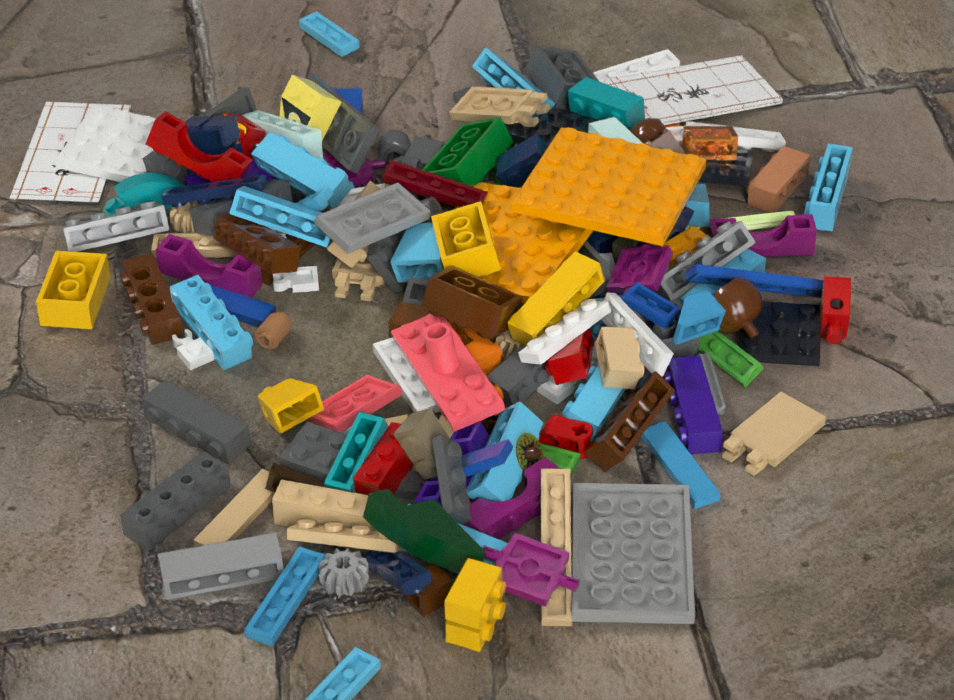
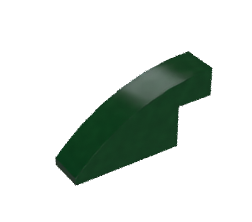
(422, 530)

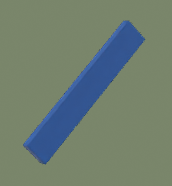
(763, 281)

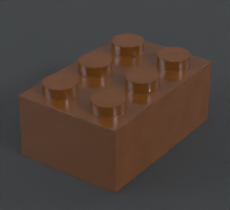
(470, 302)

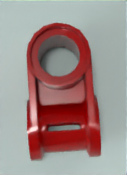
(567, 434)

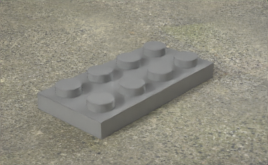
(372, 218)

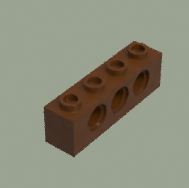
(257, 244)
(151, 299)
(629, 421)

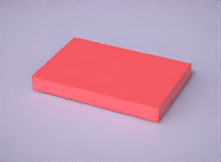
(362, 396)

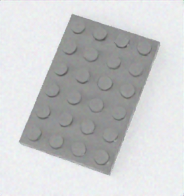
(632, 553)

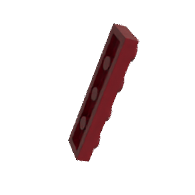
(433, 185)

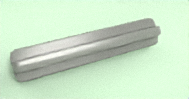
(713, 383)

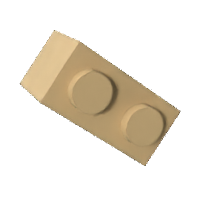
(619, 358)

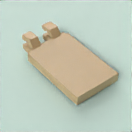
(507, 103)
(361, 274)
(773, 433)

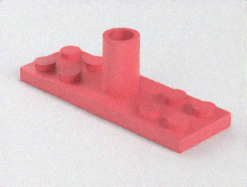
(447, 371)

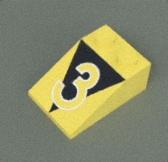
(308, 104)

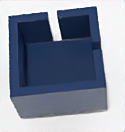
(214, 135)

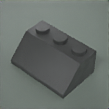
(556, 72)

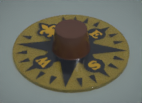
(528, 450)

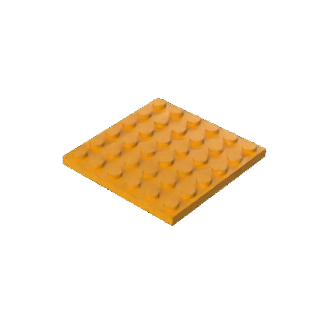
(610, 186)
(526, 245)

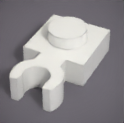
(301, 281)
(192, 352)

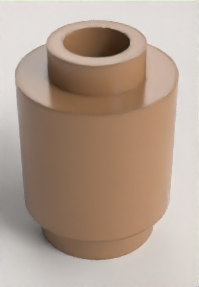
(273, 330)

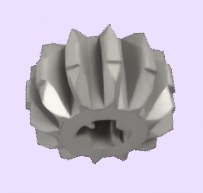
(343, 572)

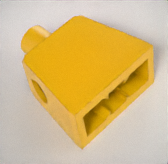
(289, 403)

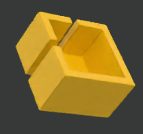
(474, 605)

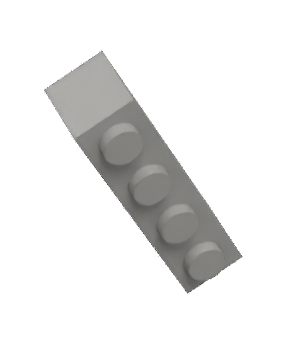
(220, 566)

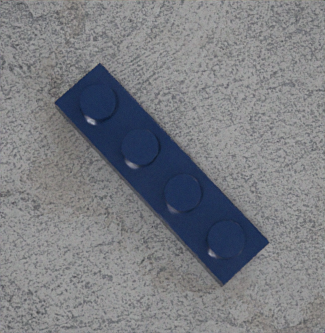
(206, 192)
(398, 571)

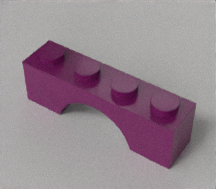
(791, 238)
(181, 260)
(503, 517)

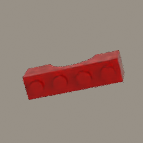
(171, 139)

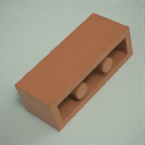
(778, 179)

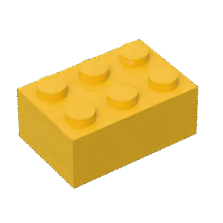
(466, 240)
(73, 290)

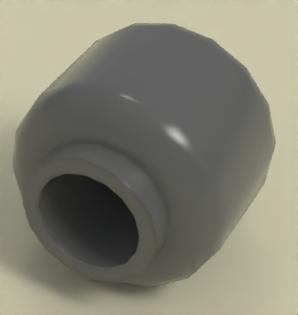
(393, 145)

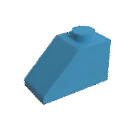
(696, 316)

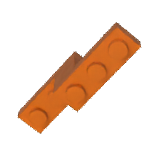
(483, 351)

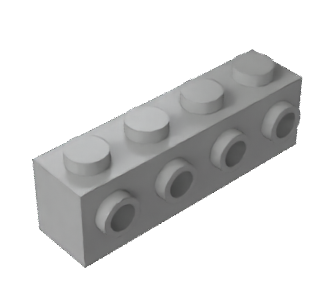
(114, 228)
(714, 251)

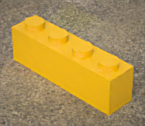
(556, 297)

